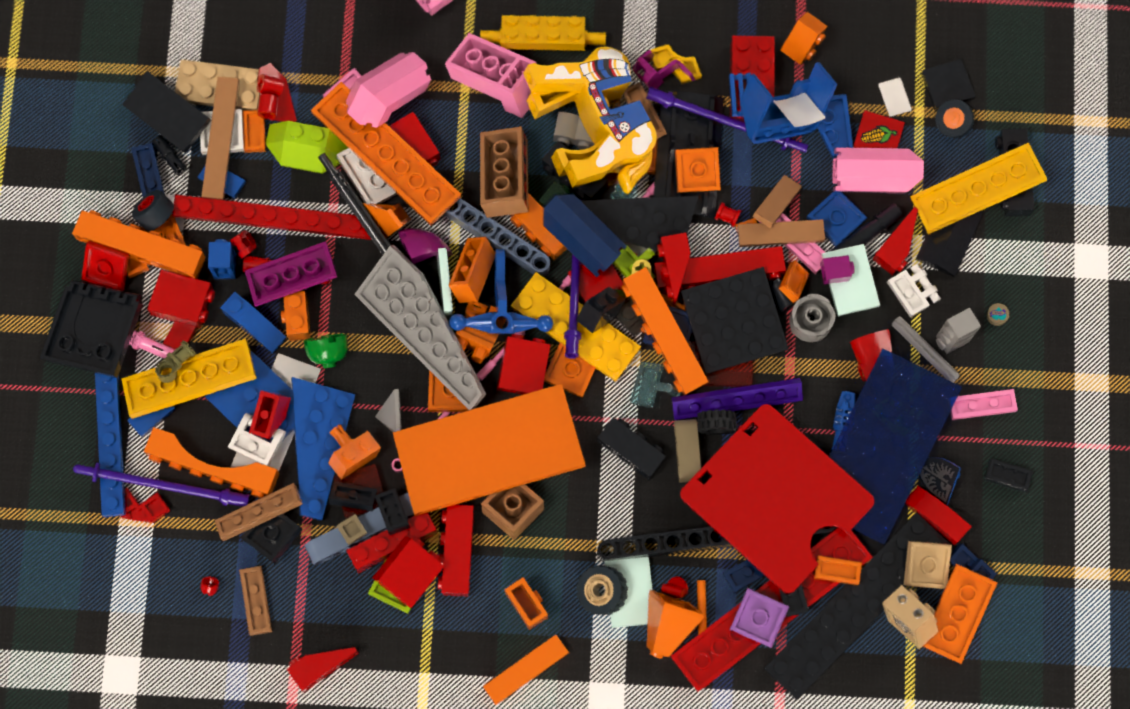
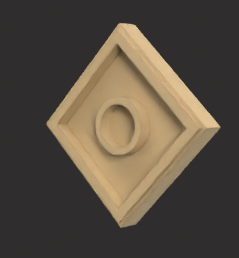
(927, 564)

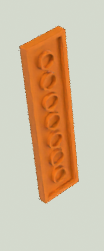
(388, 157)

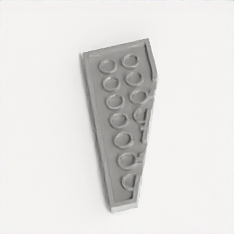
(409, 309)

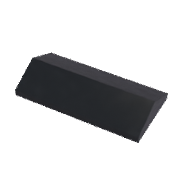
(948, 245)

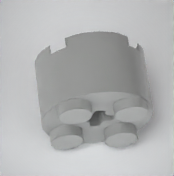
(823, 315)

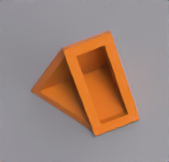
(388, 217)

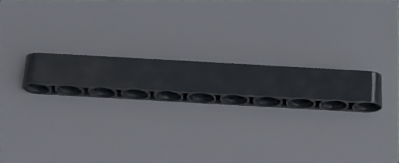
(663, 549)

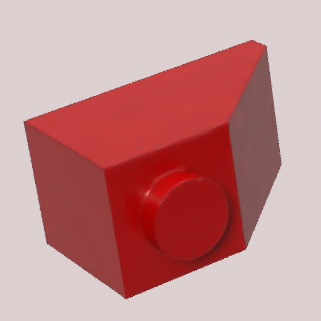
(269, 413)

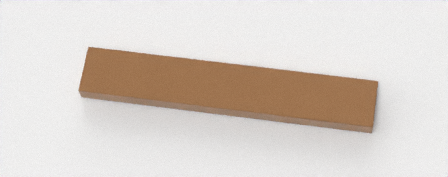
(220, 138)

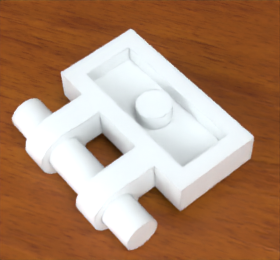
(909, 294)

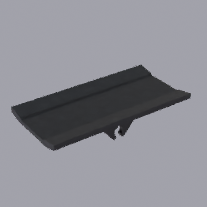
(687, 131)

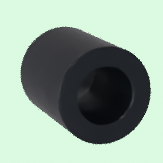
(779, 297)

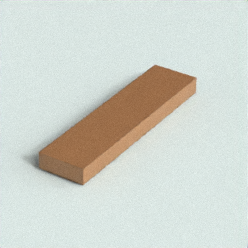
(781, 233)
(258, 512)

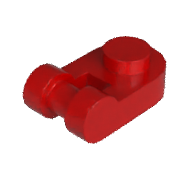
(244, 243)

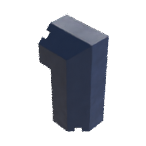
(581, 232)

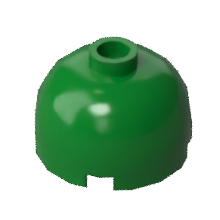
(326, 349)

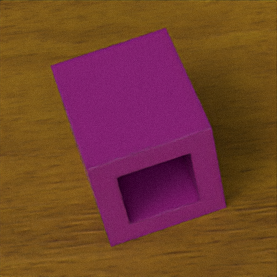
(836, 269)

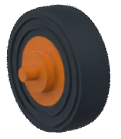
(954, 118)

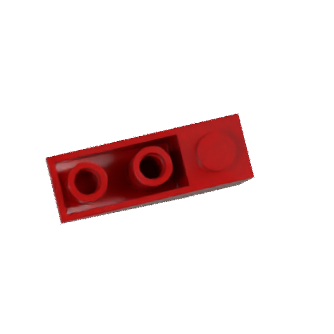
(676, 256)

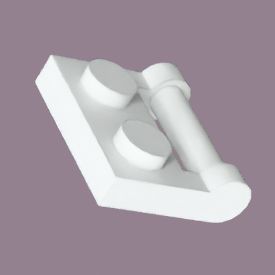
(253, 446)

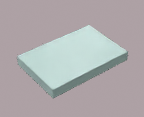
(444, 279)
(860, 290)
(639, 583)

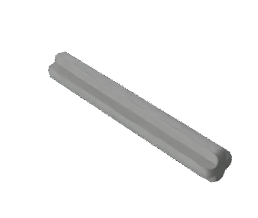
(925, 349)

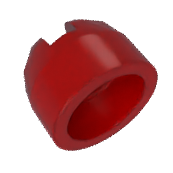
(209, 585)

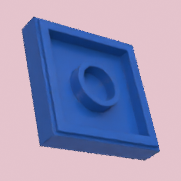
(839, 217)

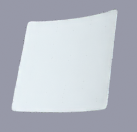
(800, 110)

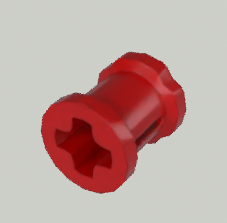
(728, 214)

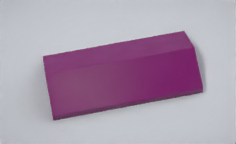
(291, 273)

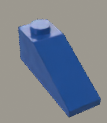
(253, 322)

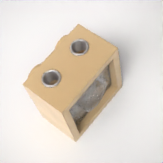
(911, 616)

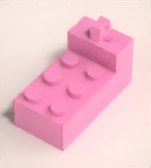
(492, 72)

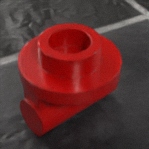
(676, 587)

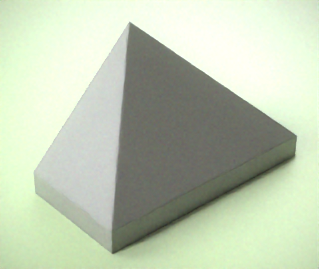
(391, 412)

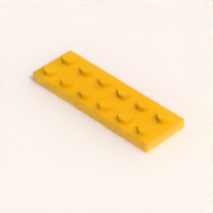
(978, 188)
(604, 349)
(196, 378)

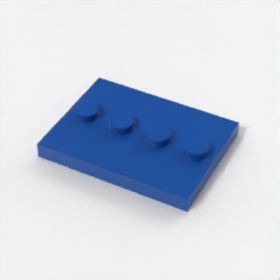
(243, 398)

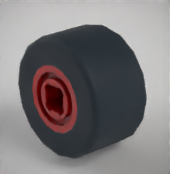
(153, 210)

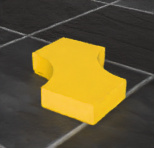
(664, 55)

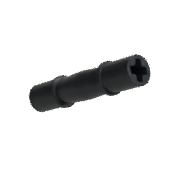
(871, 229)

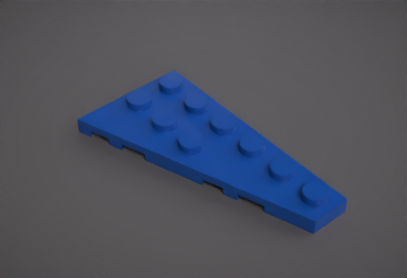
(315, 415)

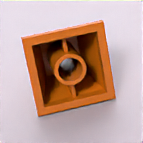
(669, 623)

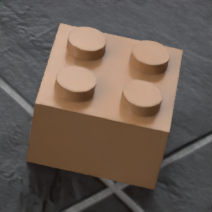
(513, 509)

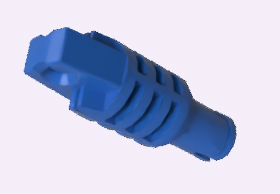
(843, 411)

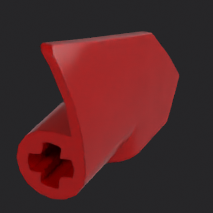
(274, 95)
(868, 349)

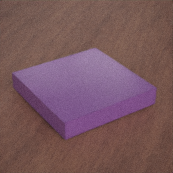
(759, 618)

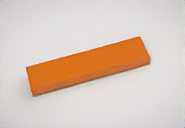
(525, 669)

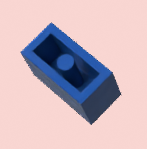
(222, 259)

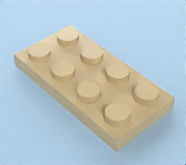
(198, 82)

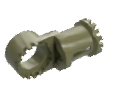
(174, 361)

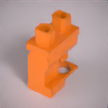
(477, 340)

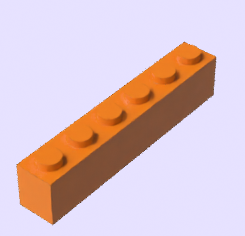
(140, 245)
(665, 331)

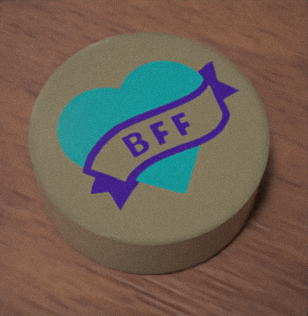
(997, 314)

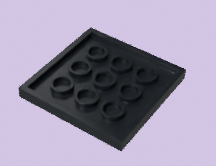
(734, 320)

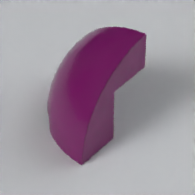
(421, 244)

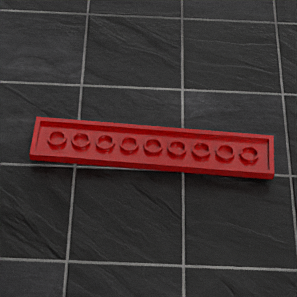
(721, 648)

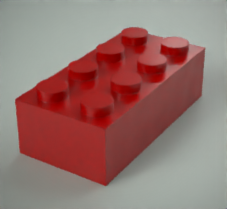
(752, 56)

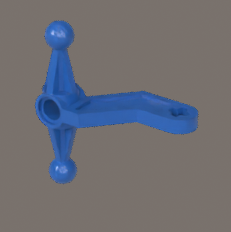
(487, 321)

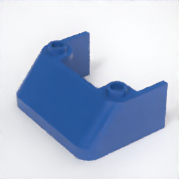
(767, 122)

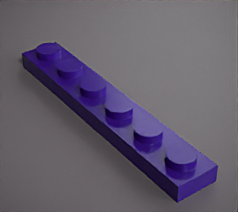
(738, 398)

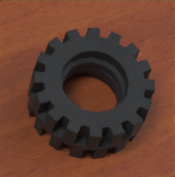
(716, 422)

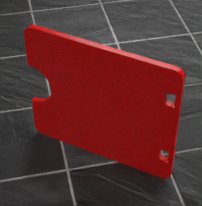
(774, 495)

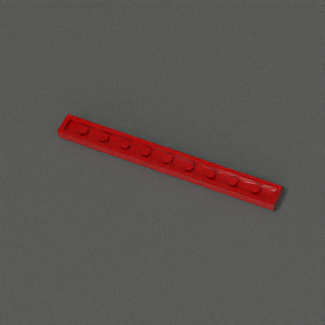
(269, 217)

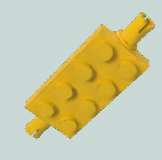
(543, 33)

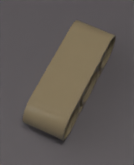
(687, 449)

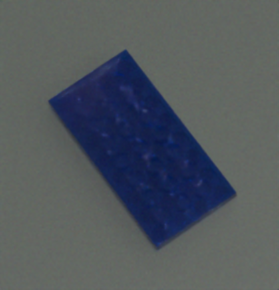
(892, 435)

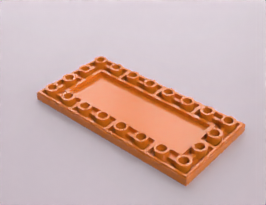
(488, 449)

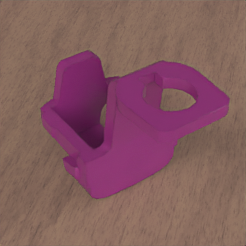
(651, 76)

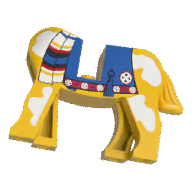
(620, 135)

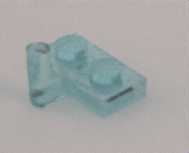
(648, 384)

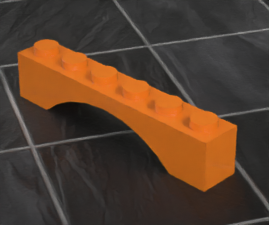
(253, 477)

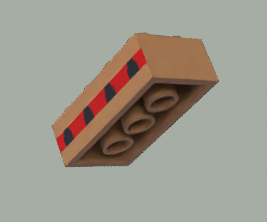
(504, 172)

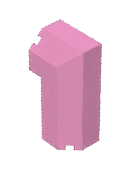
(387, 89)
(876, 170)

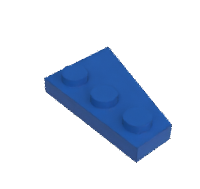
(836, 126)

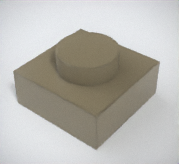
(352, 529)

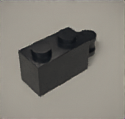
(601, 309)

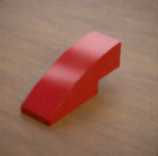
(937, 515)

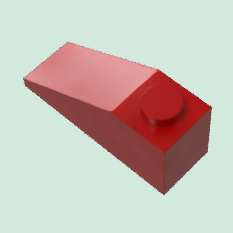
(897, 247)
(315, 667)

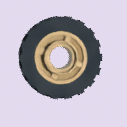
(589, 587)

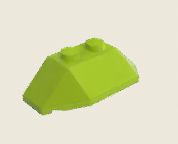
(301, 144)

